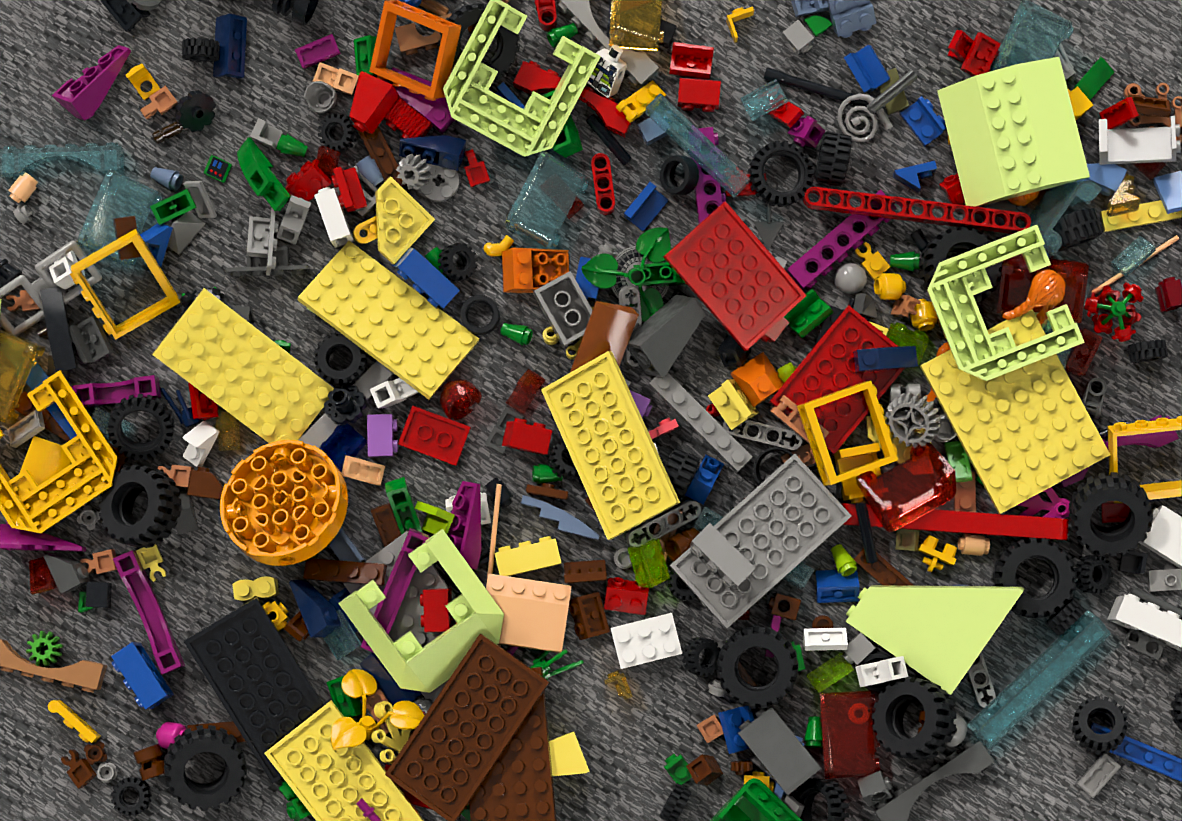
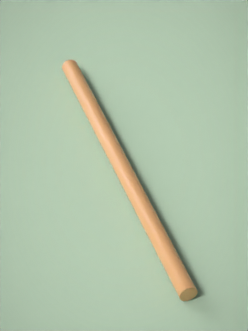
(1119, 275)
(494, 529)

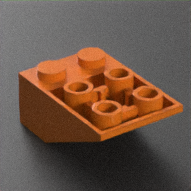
(532, 268)

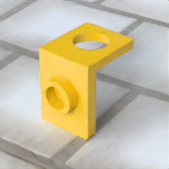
(737, 15)
(137, 76)

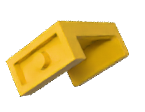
(850, 459)

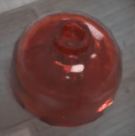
(458, 398)

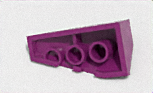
(88, 92)
(434, 111)
(466, 525)
(26, 540)

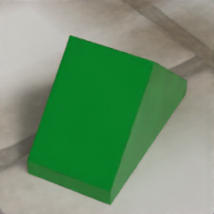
(173, 207)

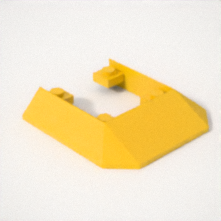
(89, 475)

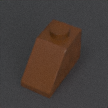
(204, 484)

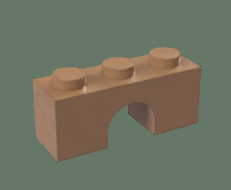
(411, 40)

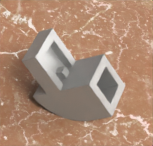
(293, 219)

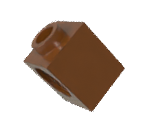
(793, 606)

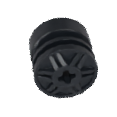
(301, 9)

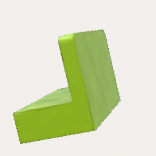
(435, 519)

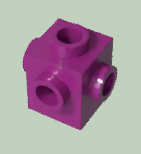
(806, 132)

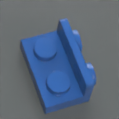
(924, 121)
(730, 724)

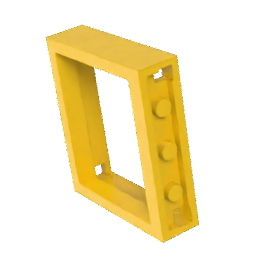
(99, 310)
(818, 443)
(1153, 490)

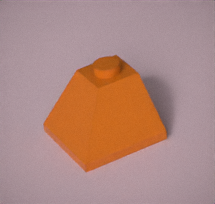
(757, 379)

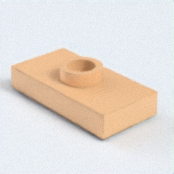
(363, 470)

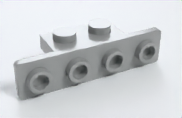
(261, 239)

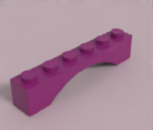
(1149, 439)
(397, 583)
(159, 634)

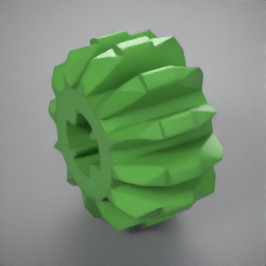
(49, 654)

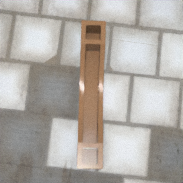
(84, 673)

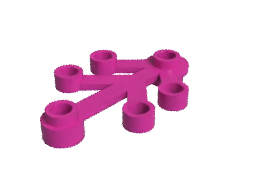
(1036, 504)

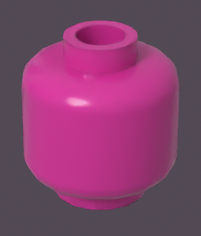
(167, 733)

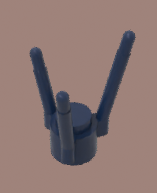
(187, 415)

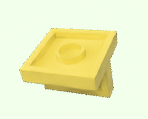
(732, 404)

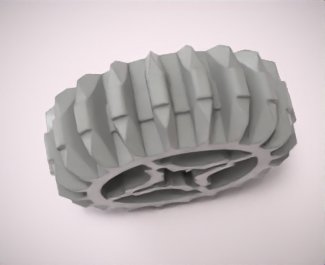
(919, 416)

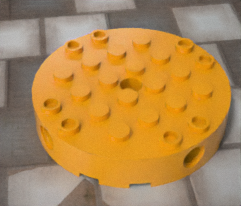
(284, 503)

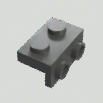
(90, 340)

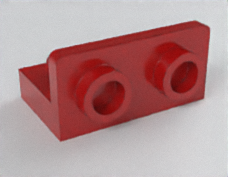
(981, 55)
(202, 406)

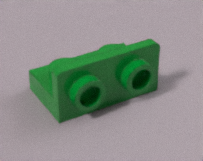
(808, 314)

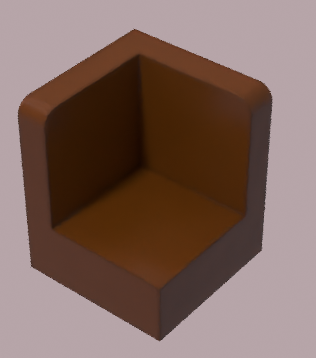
(704, 769)

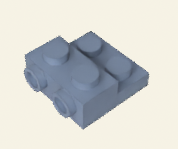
(851, 16)

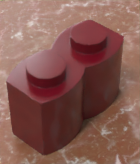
(1169, 294)

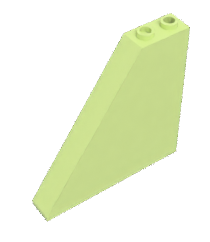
(933, 626)

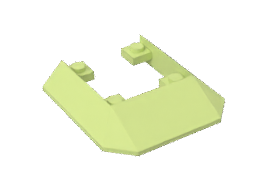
(516, 128)
(953, 300)
(431, 665)

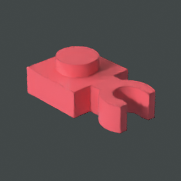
(665, 427)

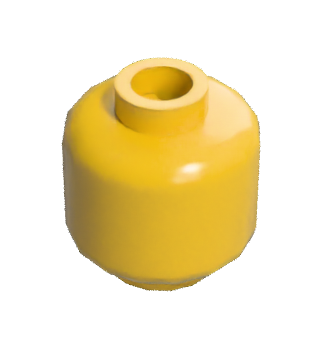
(889, 286)
(925, 317)

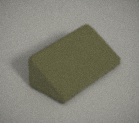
(900, 101)

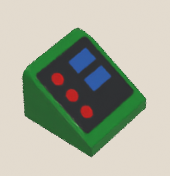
(217, 169)

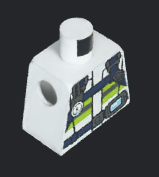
(608, 71)

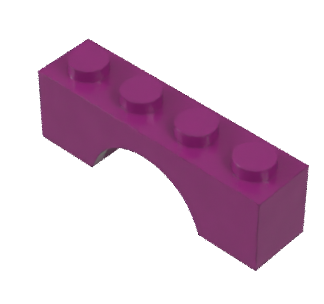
(111, 393)

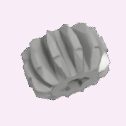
(414, 171)

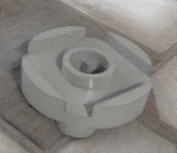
(446, 189)

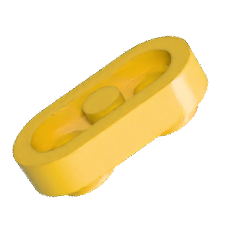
(369, 227)

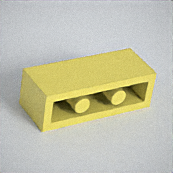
(528, 557)

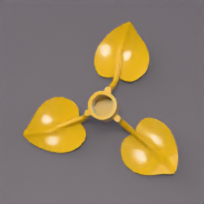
(348, 733)

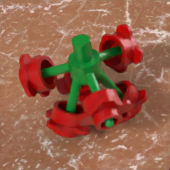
(1125, 315)

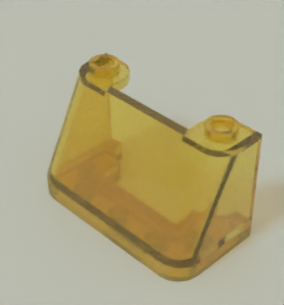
(636, 24)
(15, 365)

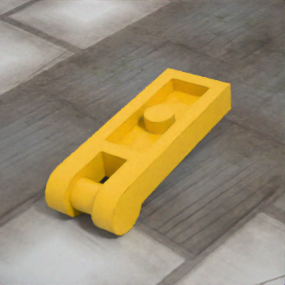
(636, 103)
(72, 720)

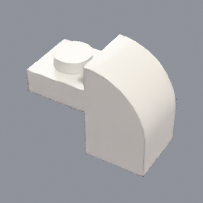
(62, 269)
(391, 393)
(881, 671)

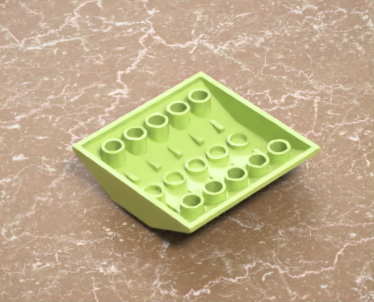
(1013, 132)

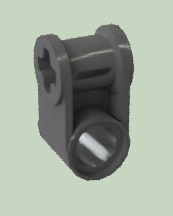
(1092, 399)

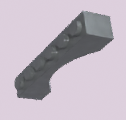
(969, 760)

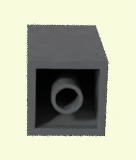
(665, 334)
(778, 750)

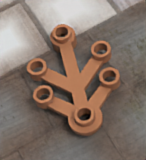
(1143, 119)

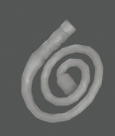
(858, 120)

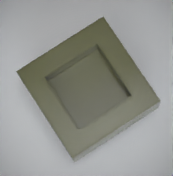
(907, 539)

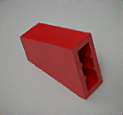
(371, 102)

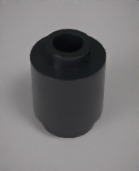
(506, 495)

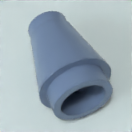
(370, 171)
(168, 178)

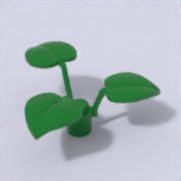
(602, 269)

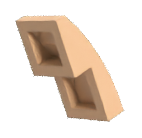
(338, 78)

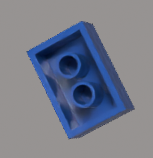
(141, 675)

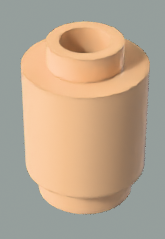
(23, 188)
(974, 544)

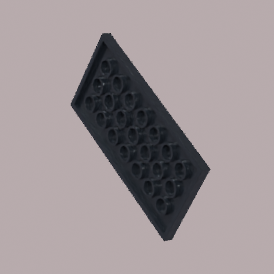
(255, 678)

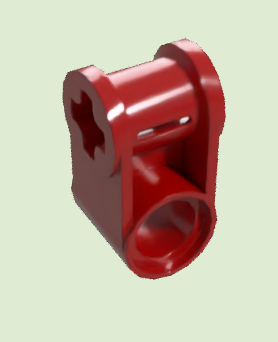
(546, 8)

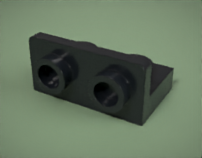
(125, 13)

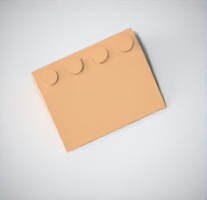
(532, 611)

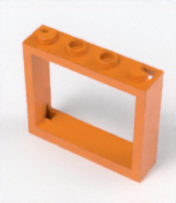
(445, 55)

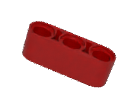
(603, 174)

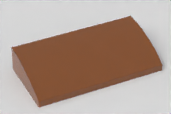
(606, 330)

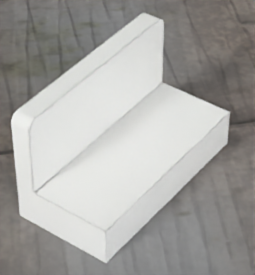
(825, 639)

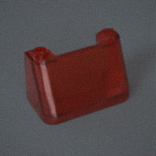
(1017, 282)
(909, 488)
(848, 734)

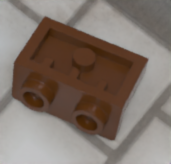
(585, 571)
(588, 616)

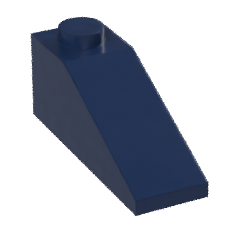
(885, 358)
(315, 609)

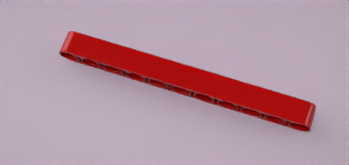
(906, 212)
(977, 523)

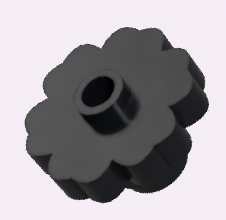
(195, 111)
(345, 404)

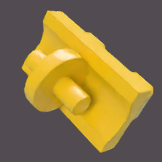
(928, 548)

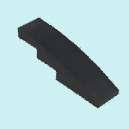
(58, 329)

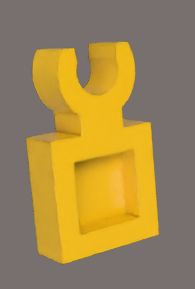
(874, 263)

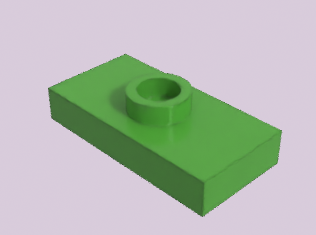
(958, 460)

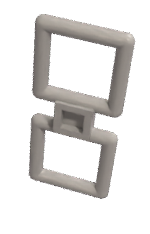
(45, 282)

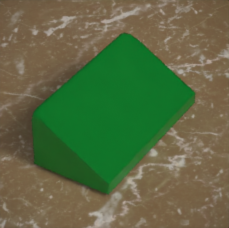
(364, 52)
(1095, 78)
(348, 706)

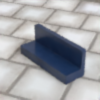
(231, 35)
(386, 682)

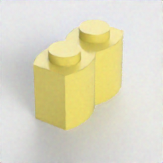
(261, 587)

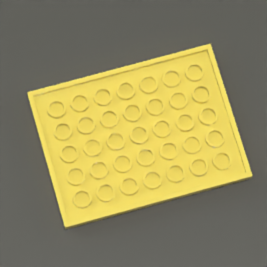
(1018, 427)

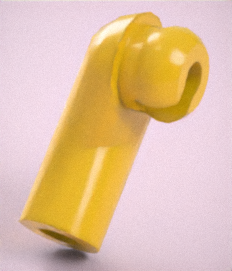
(496, 249)

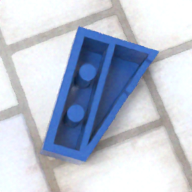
(425, 278)

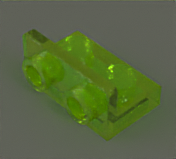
(905, 337)
(649, 563)
(829, 673)

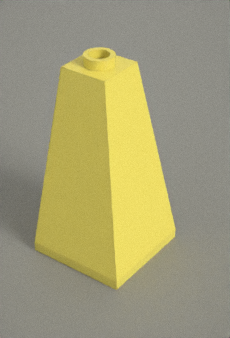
(567, 756)

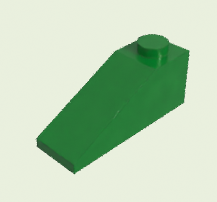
(568, 139)
(402, 505)

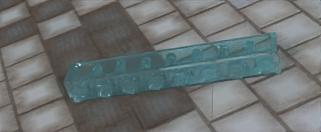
(1038, 679)

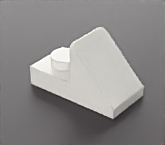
(200, 443)

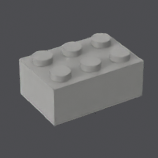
(564, 308)
(721, 556)

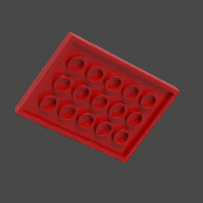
(734, 276)
(832, 368)

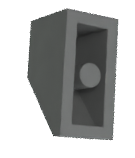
(66, 572)

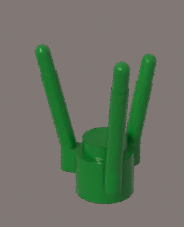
(546, 665)

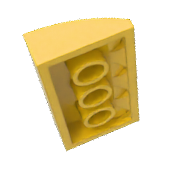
(44, 459)

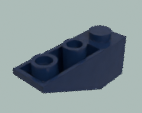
(438, 150)

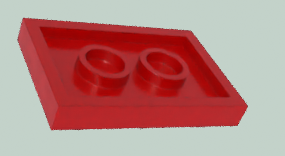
(434, 435)

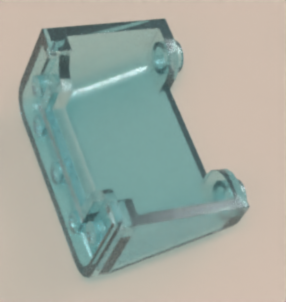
(1032, 36)
(116, 198)
(545, 201)
(1053, 206)

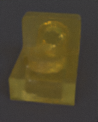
(622, 688)

